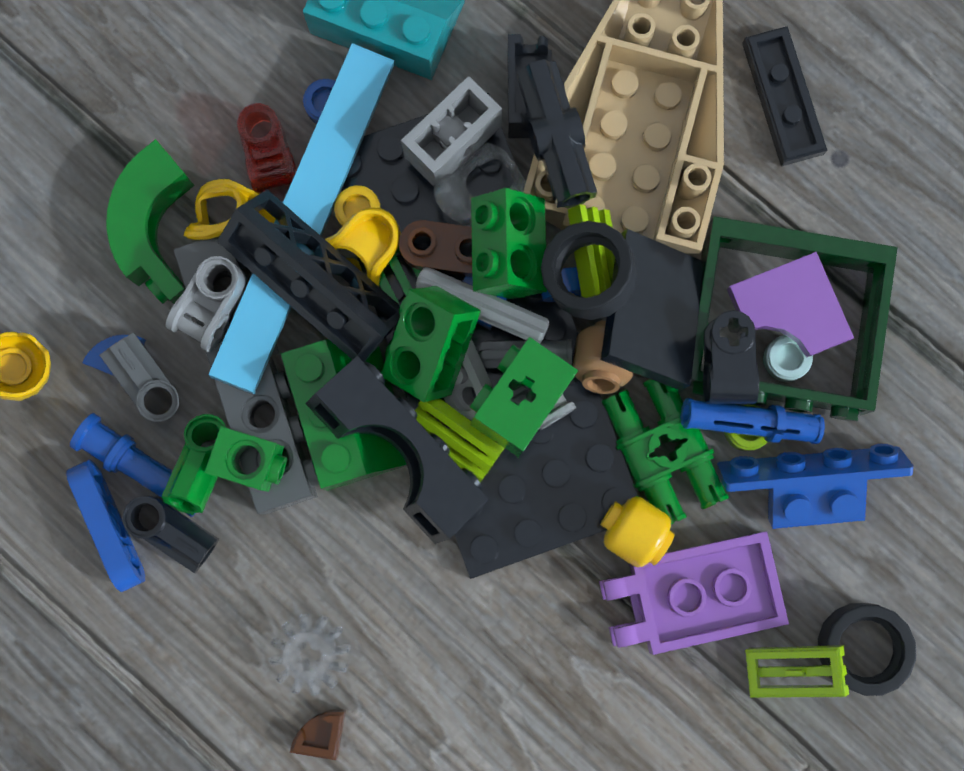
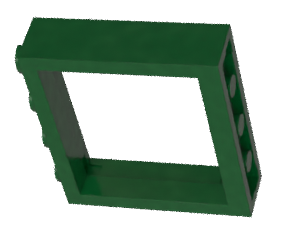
(833, 251)

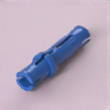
(769, 423)

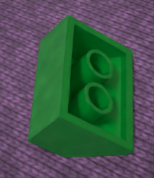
(334, 459)

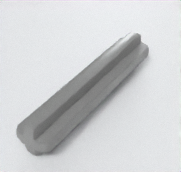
(493, 309)

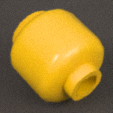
(637, 532)

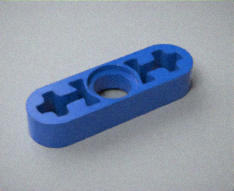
(105, 525)

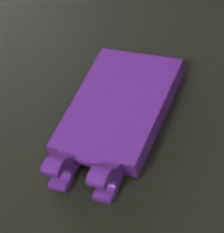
(700, 595)

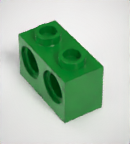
(508, 243)
(425, 354)

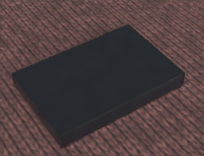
(660, 320)

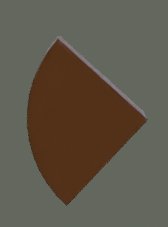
(320, 735)

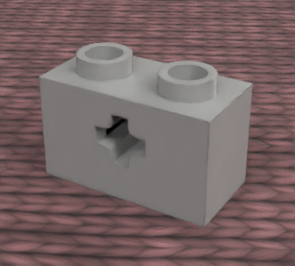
(452, 131)

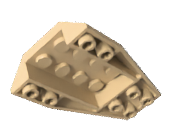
(650, 119)

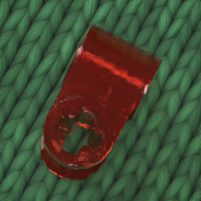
(268, 157)

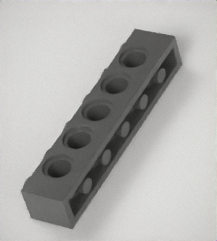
(240, 406)

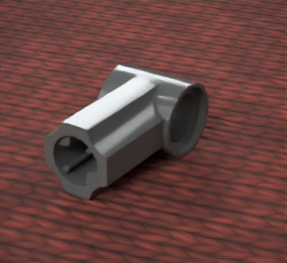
(138, 374)

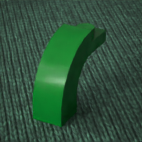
(134, 212)

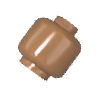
(594, 373)

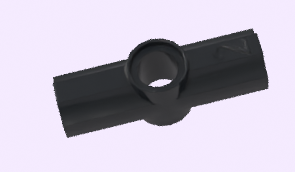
(556, 134)

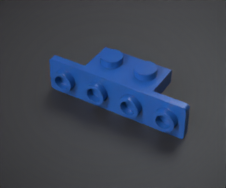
(815, 485)

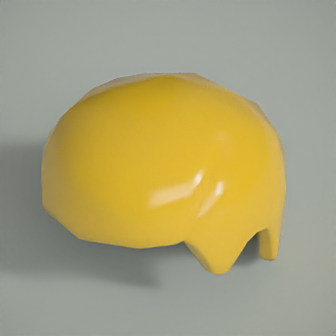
(23, 366)

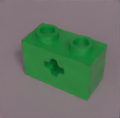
(540, 373)

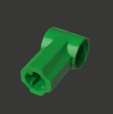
(189, 484)

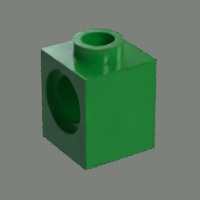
(226, 456)

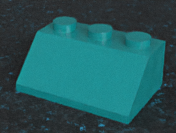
(402, 30)

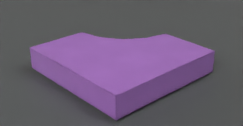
(796, 303)

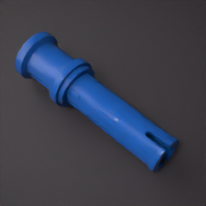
(120, 454)

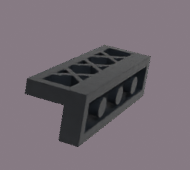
(307, 279)

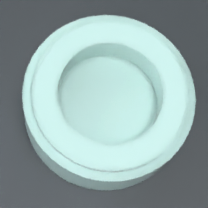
(786, 360)

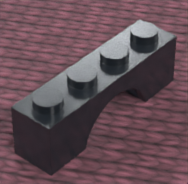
(440, 491)

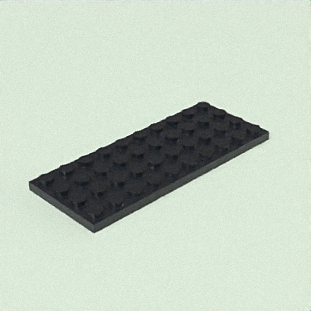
(570, 467)

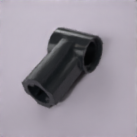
(173, 534)

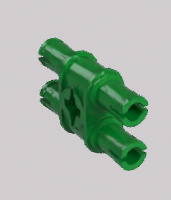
(654, 473)

